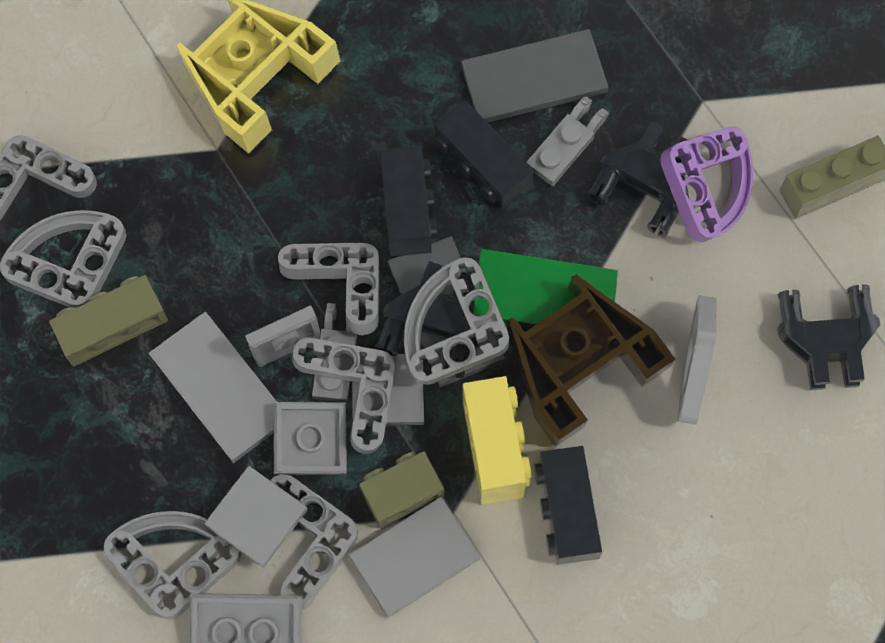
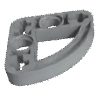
(79, 274)
(478, 324)
(697, 359)
(162, 582)

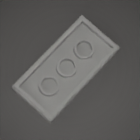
(217, 386)

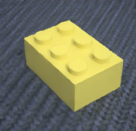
(496, 440)

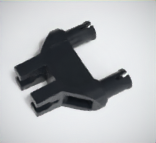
(642, 170)
(442, 319)
(829, 340)

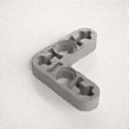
(23, 166)
(354, 272)
(367, 382)
(323, 531)

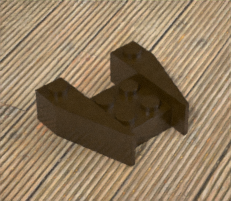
(575, 347)

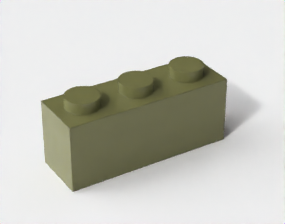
(835, 177)
(108, 320)

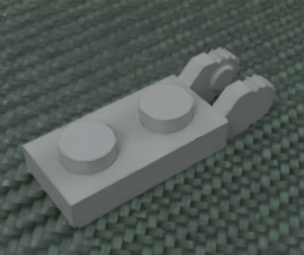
(566, 143)
(331, 388)

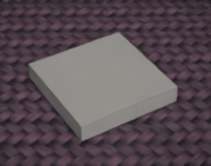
(281, 336)
(406, 396)
(310, 438)
(256, 516)

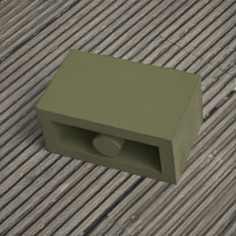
(401, 488)

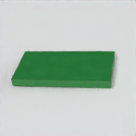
(534, 286)

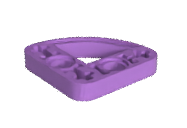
(693, 164)

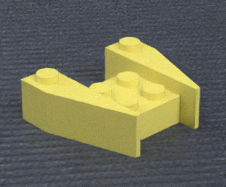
(246, 56)

